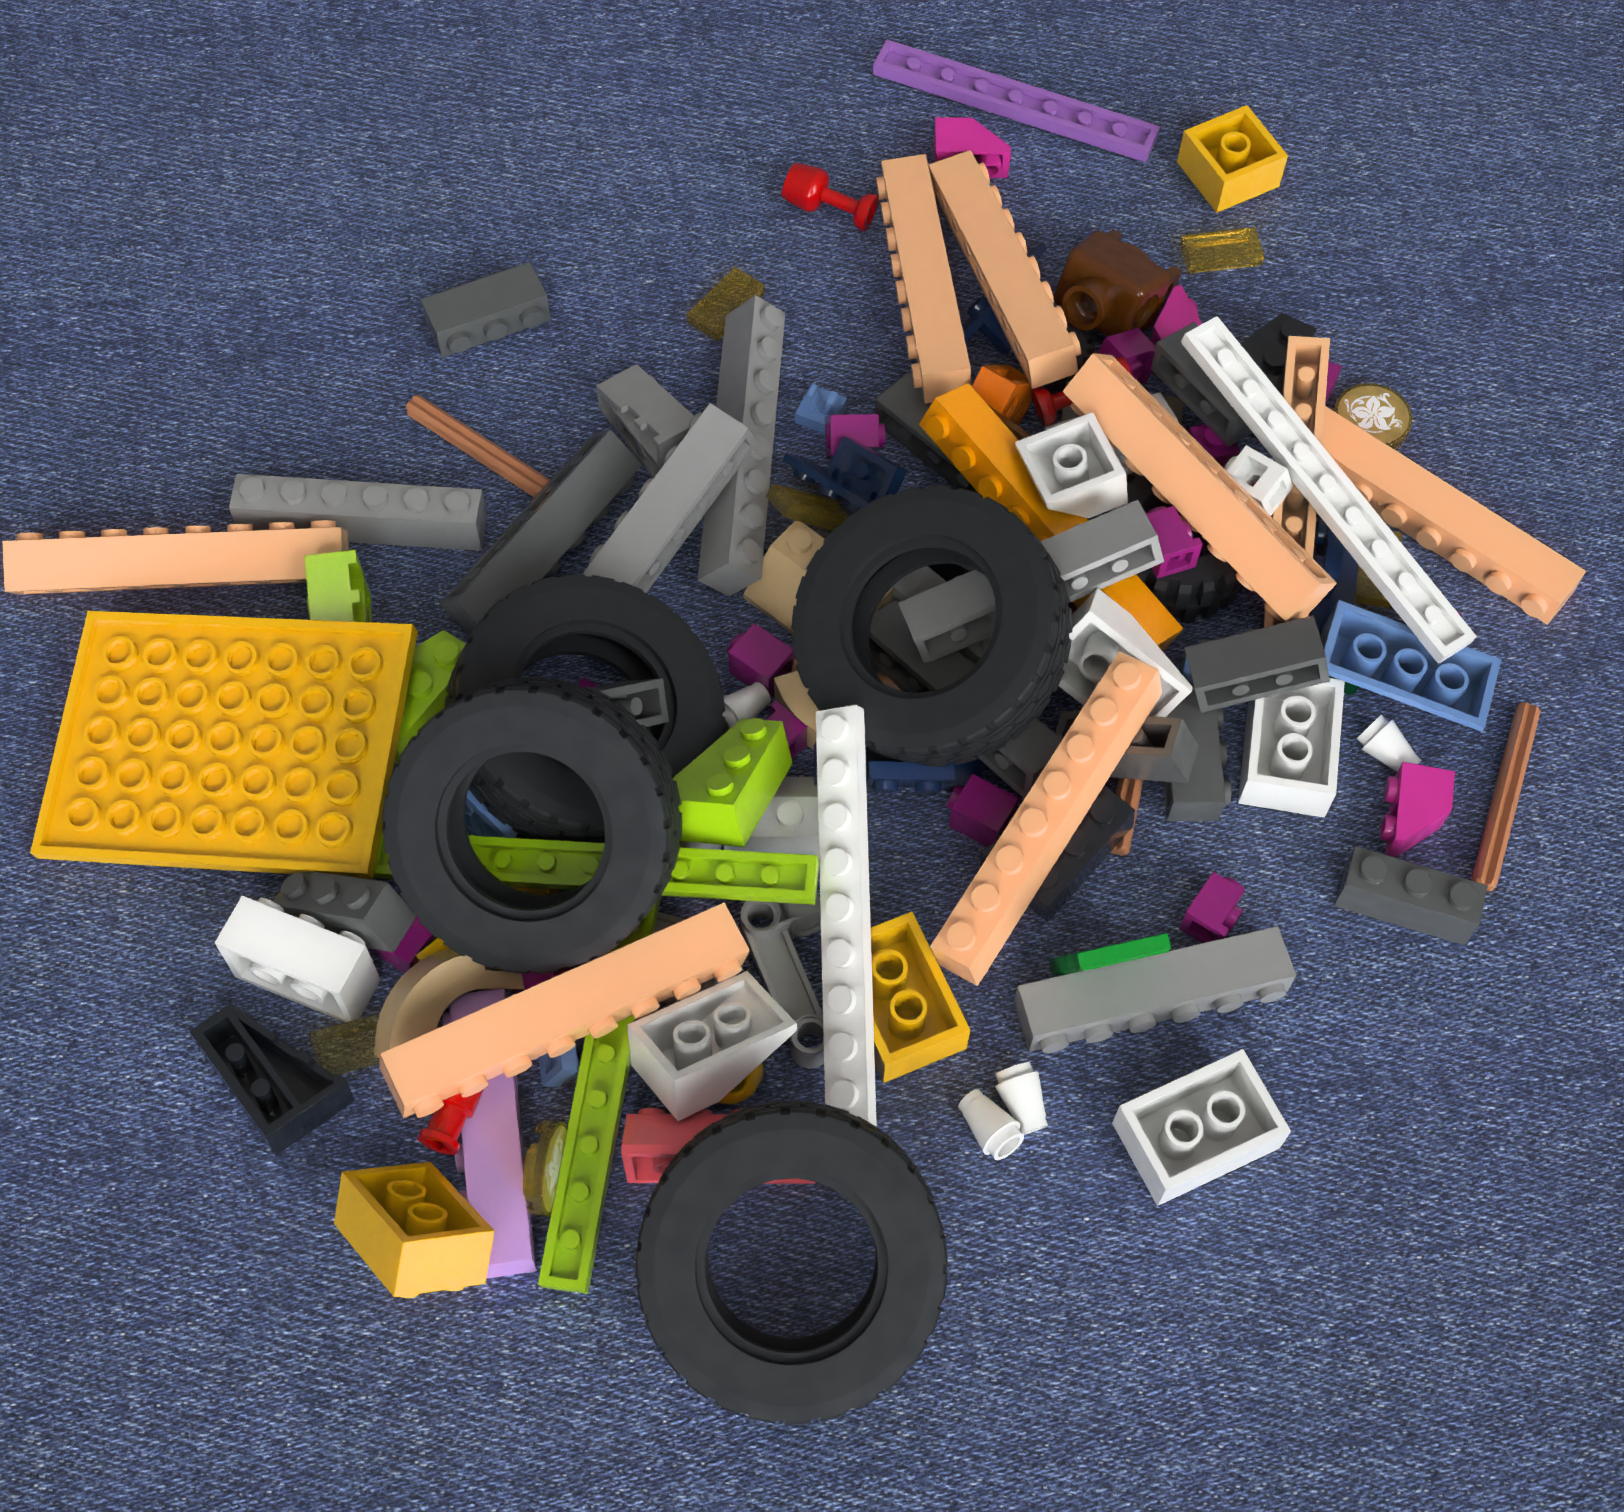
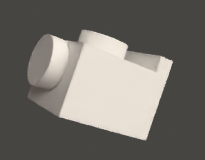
(1271, 478)

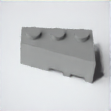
(643, 415)

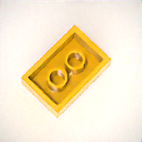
(912, 1002)
(413, 1229)

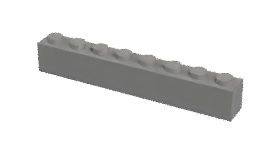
(749, 393)

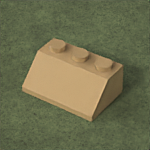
(782, 573)

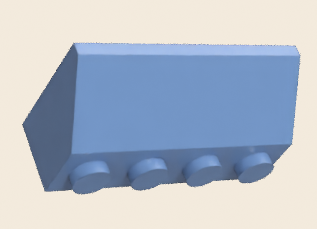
(1395, 664)

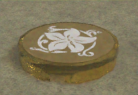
(1377, 412)
(543, 1166)

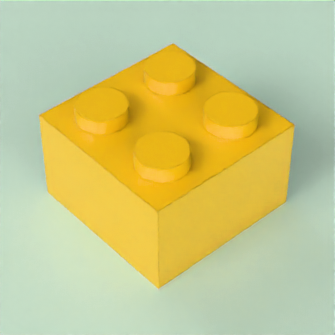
(1231, 158)

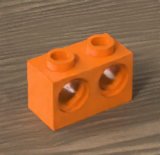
(1004, 390)

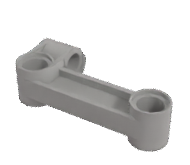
(782, 969)

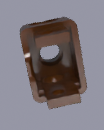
(1112, 285)

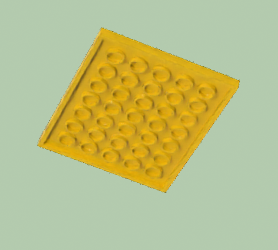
(227, 743)

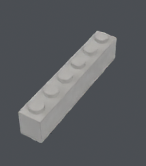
(674, 500)
(365, 509)
(1086, 556)
(1154, 990)

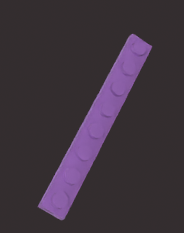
(1016, 100)

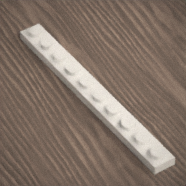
(1329, 490)
(845, 912)

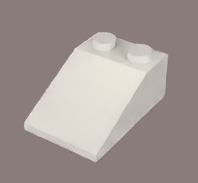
(1098, 634)
(707, 1043)

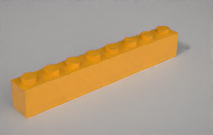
(990, 462)

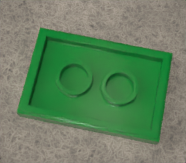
(1110, 955)

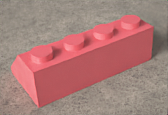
(655, 1139)

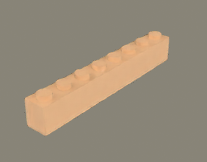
(1004, 270)
(925, 276)
(1306, 394)
(1199, 489)
(1452, 522)
(166, 559)
(1047, 818)
(562, 1010)

